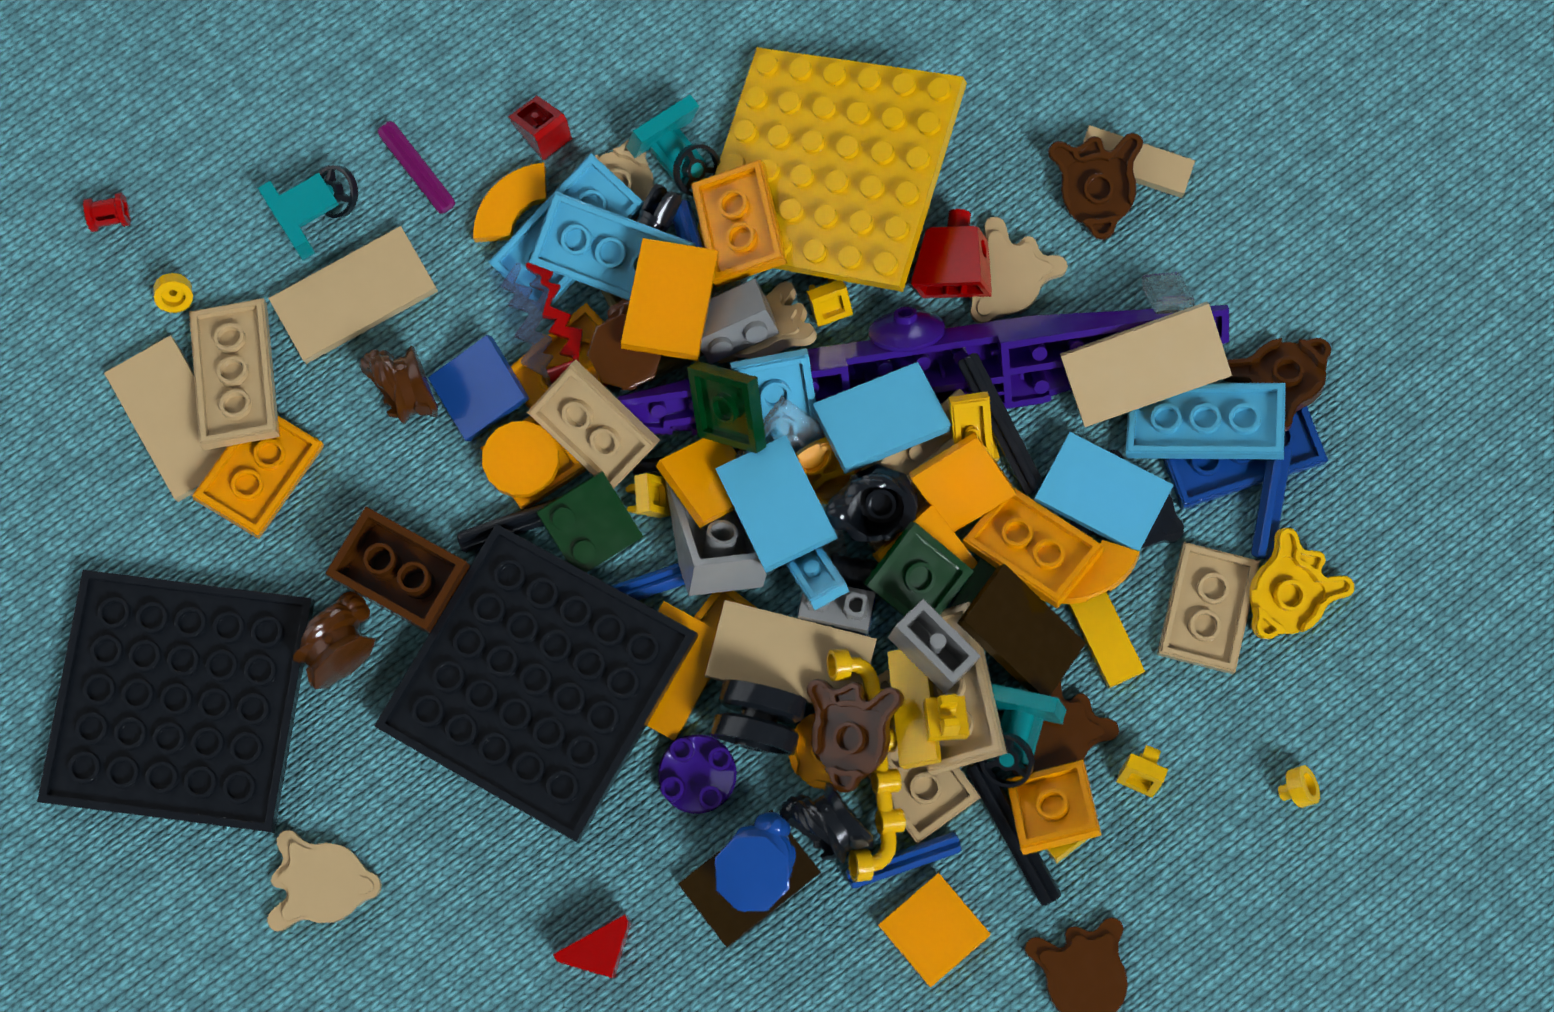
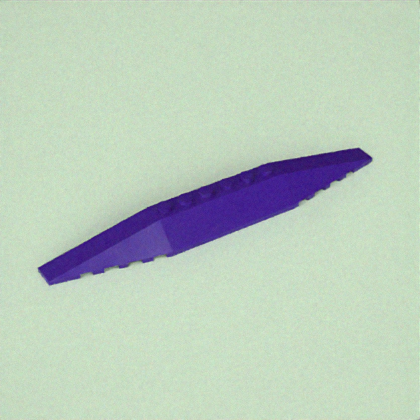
(1016, 353)

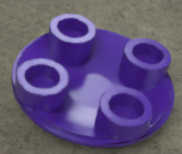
(697, 774)

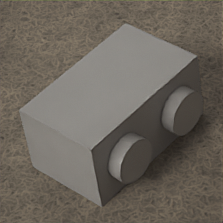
(737, 321)
(934, 646)

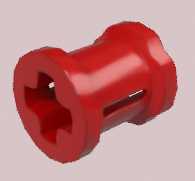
(106, 212)

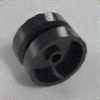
(759, 712)

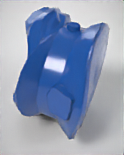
(756, 864)

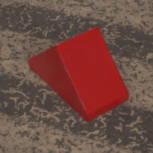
(541, 126)
(598, 951)

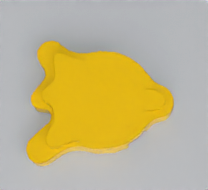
(1291, 590)

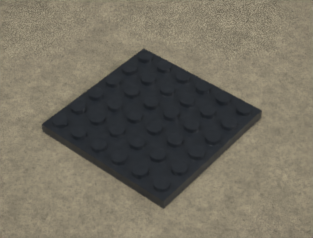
(537, 682)
(176, 701)

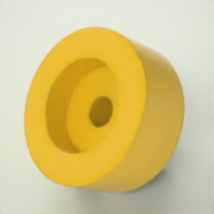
(172, 292)
(1300, 787)

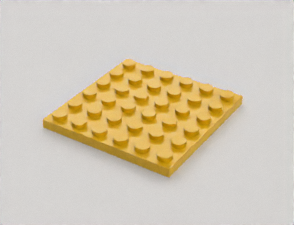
(845, 158)

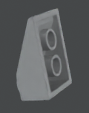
(715, 555)

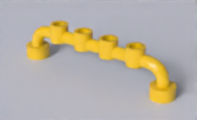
(883, 780)

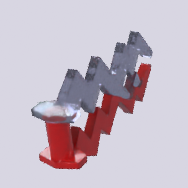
(537, 310)

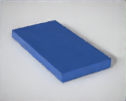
(1209, 479)

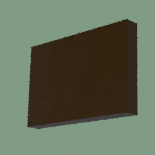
(1021, 632)
(718, 912)

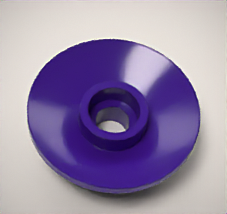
(906, 330)

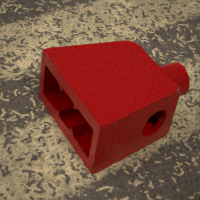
(953, 260)

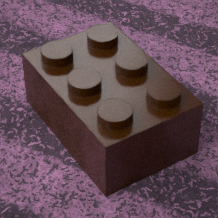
(397, 570)

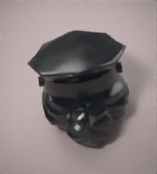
(874, 505)
(827, 823)

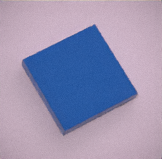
(478, 388)

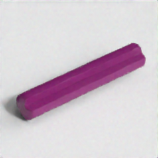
(416, 167)

